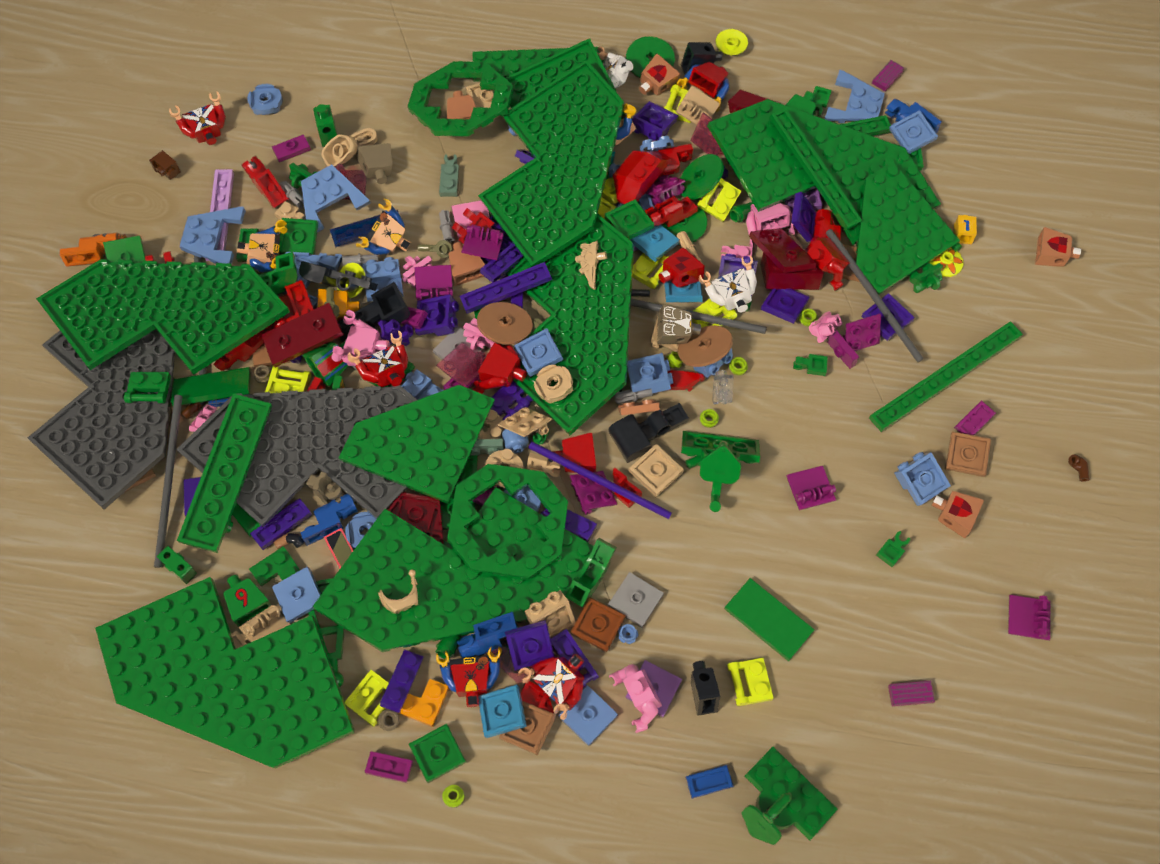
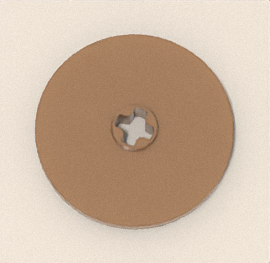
(492, 326)
(707, 347)

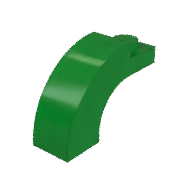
(283, 274)
(592, 573)

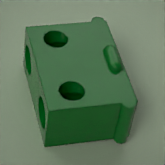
(175, 563)

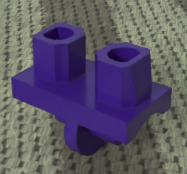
(393, 327)

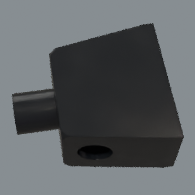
(698, 54)
(704, 689)

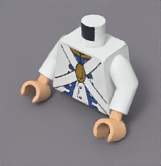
(616, 67)
(732, 289)

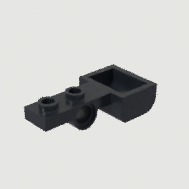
(334, 278)
(386, 305)
(634, 437)

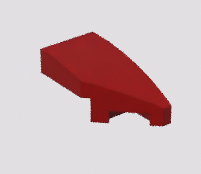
(685, 380)
(621, 480)
(536, 696)

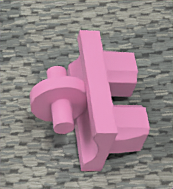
(409, 276)
(825, 326)
(475, 337)
(202, 417)

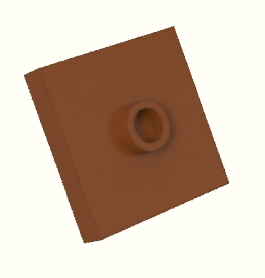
(598, 624)

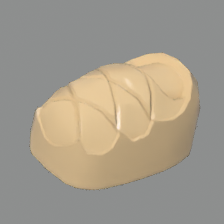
(339, 150)

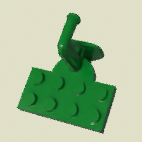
(720, 458)
(788, 799)

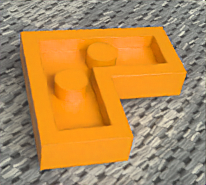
(428, 706)

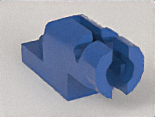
(899, 110)
(329, 519)
(486, 635)

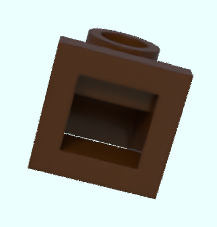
(165, 165)

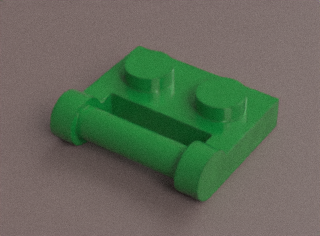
(148, 382)

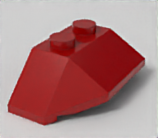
(638, 174)

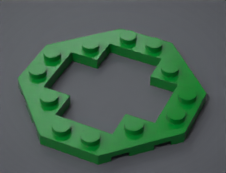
(480, 116)
(502, 562)

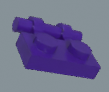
(507, 397)

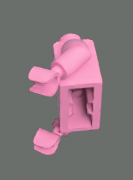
(770, 218)
(361, 337)
(641, 693)

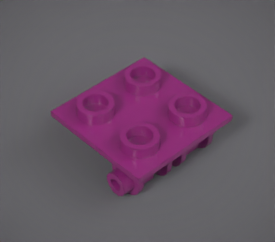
(665, 188)
(482, 243)
(433, 281)
(863, 332)
(811, 487)
(591, 493)
(1029, 617)

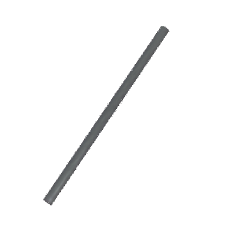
(876, 298)
(705, 317)
(168, 479)

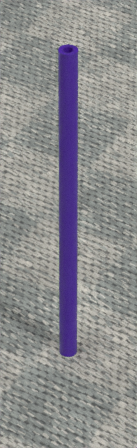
(600, 480)

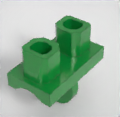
(298, 173)
(929, 277)

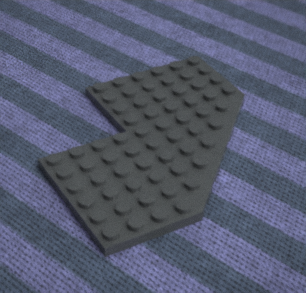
(98, 435)
(300, 439)

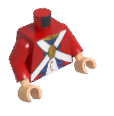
(203, 123)
(383, 366)
(559, 680)

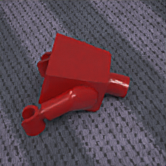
(828, 258)
(499, 368)

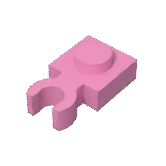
(739, 251)

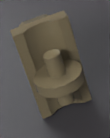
(324, 487)

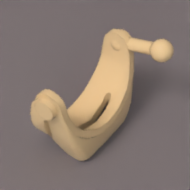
(401, 604)

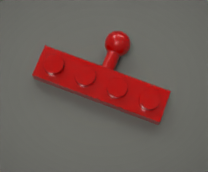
(299, 300)

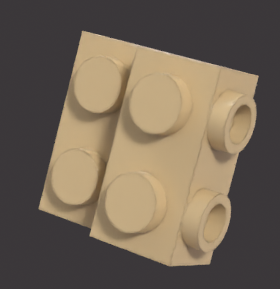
(554, 611)

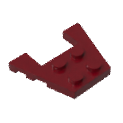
(420, 512)

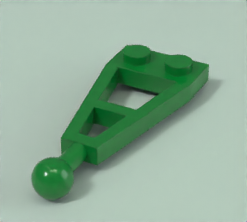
(337, 655)

